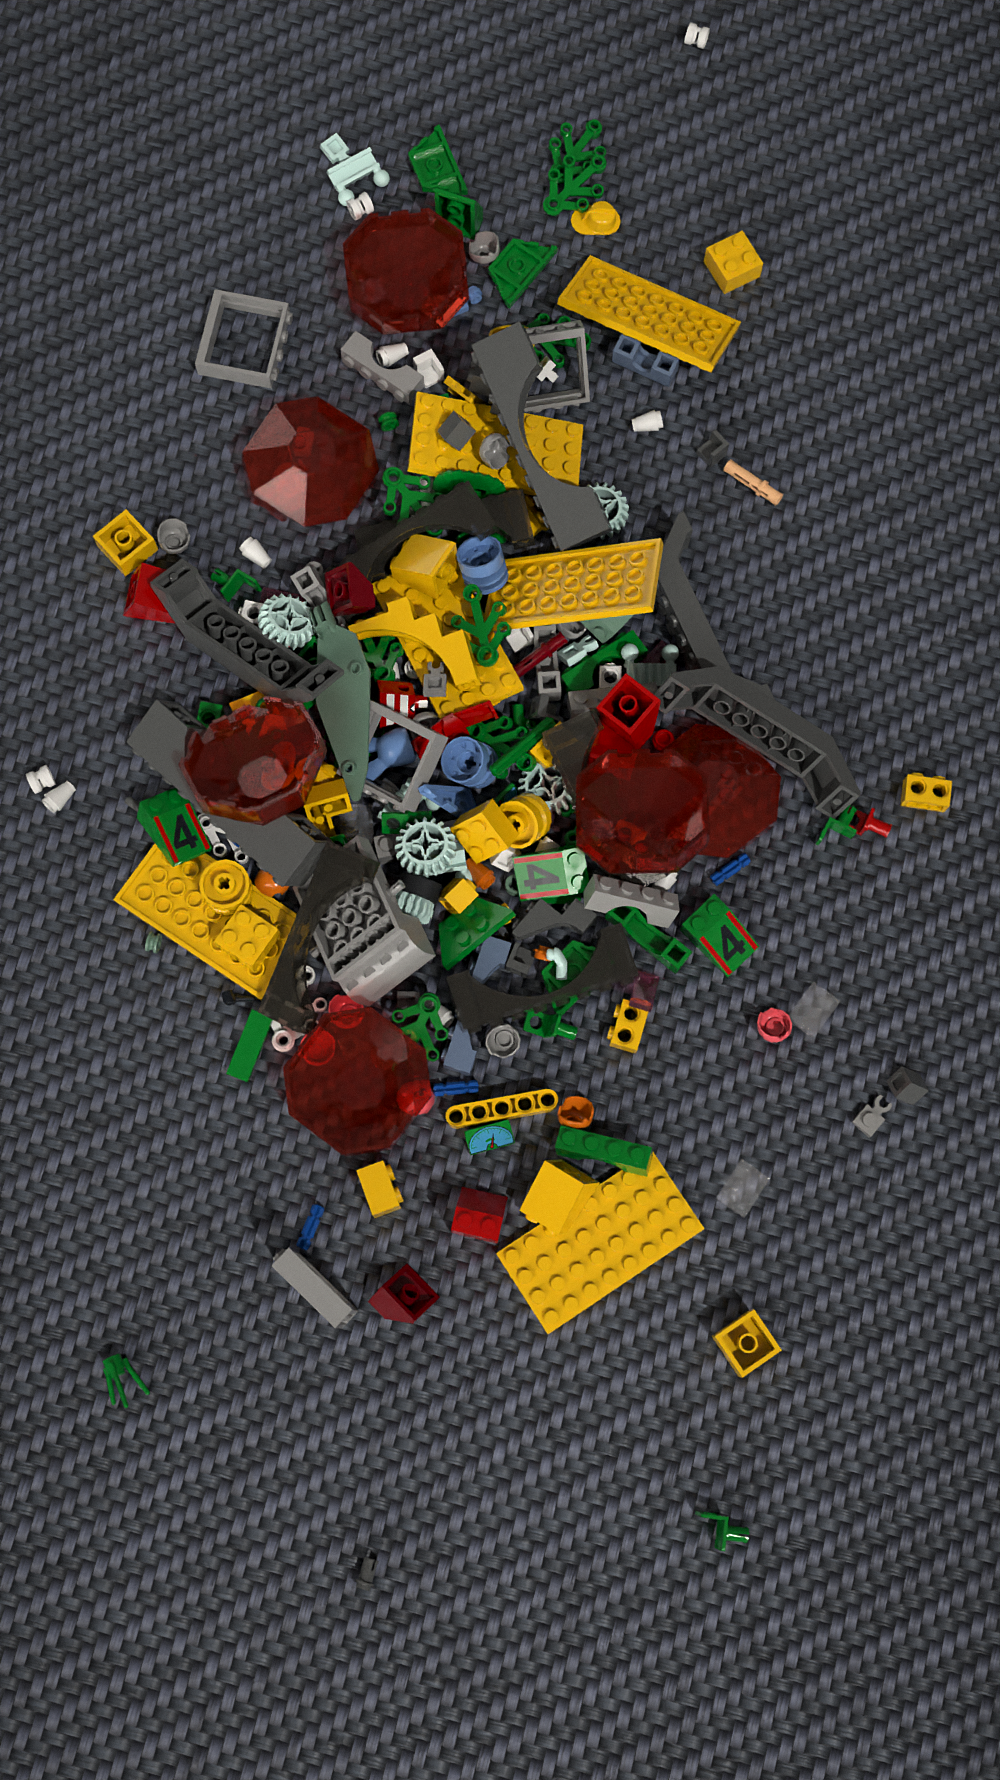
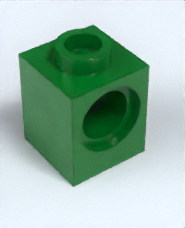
(209, 710)

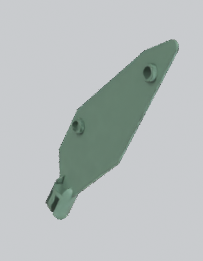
(346, 702)

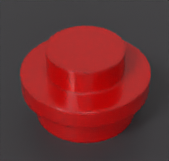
(662, 738)

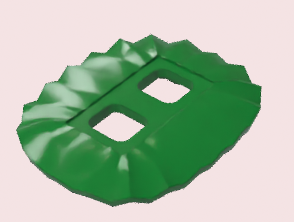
(445, 480)

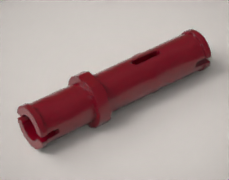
(541, 653)

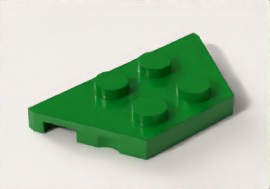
(435, 165)
(518, 267)
(470, 928)
(577, 959)

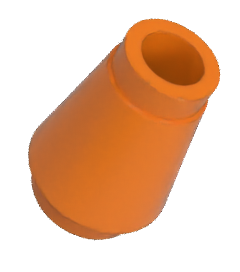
(481, 875)

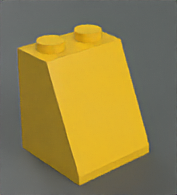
(425, 564)
(558, 1196)

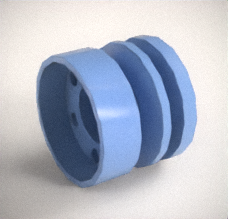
(483, 564)
(459, 762)

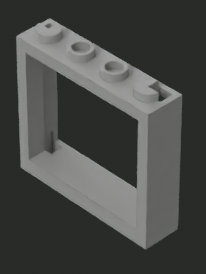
(249, 304)
(570, 397)
(425, 768)
(314, 1287)

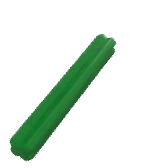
(521, 747)

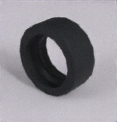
(421, 887)

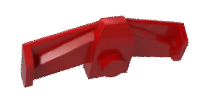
(455, 724)

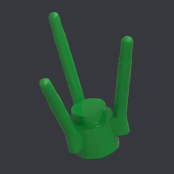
(113, 1369)

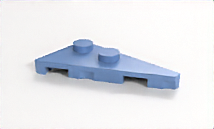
(451, 798)

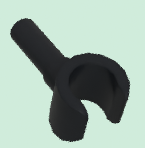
(230, 999)

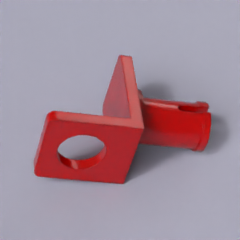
(868, 822)

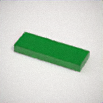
(249, 1046)

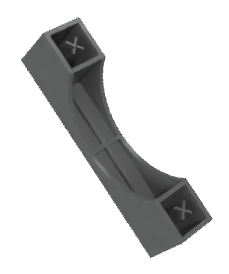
(509, 371)
(284, 848)

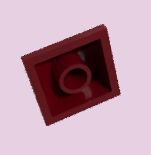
(348, 590)
(404, 1296)

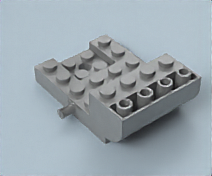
(367, 937)

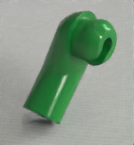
(519, 719)

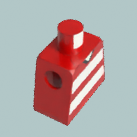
(399, 697)

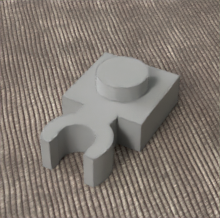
(435, 682)
(870, 1118)

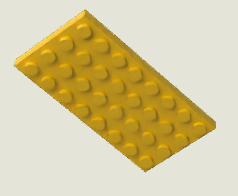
(649, 313)
(552, 442)
(579, 585)
(497, 681)
(174, 906)
(613, 1239)

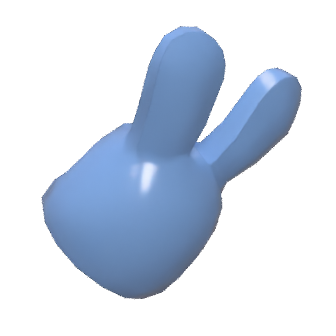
(393, 750)

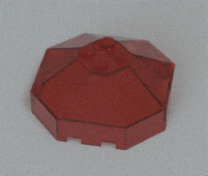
(406, 271)
(309, 462)
(255, 762)
(739, 787)
(642, 811)
(357, 1081)

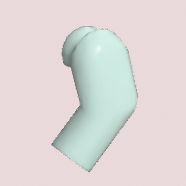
(560, 960)

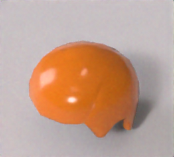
(266, 885)
(576, 1112)

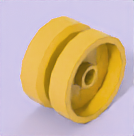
(529, 817)
(223, 874)

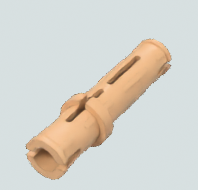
(753, 482)

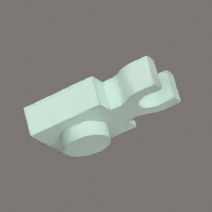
(335, 149)
(576, 652)

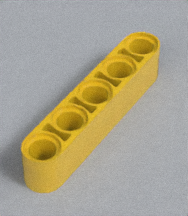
(512, 1103)

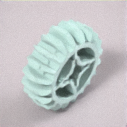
(611, 502)
(286, 621)
(540, 789)
(407, 846)
(415, 906)

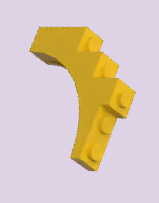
(428, 631)

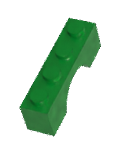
(581, 676)
(659, 945)
(587, 1145)

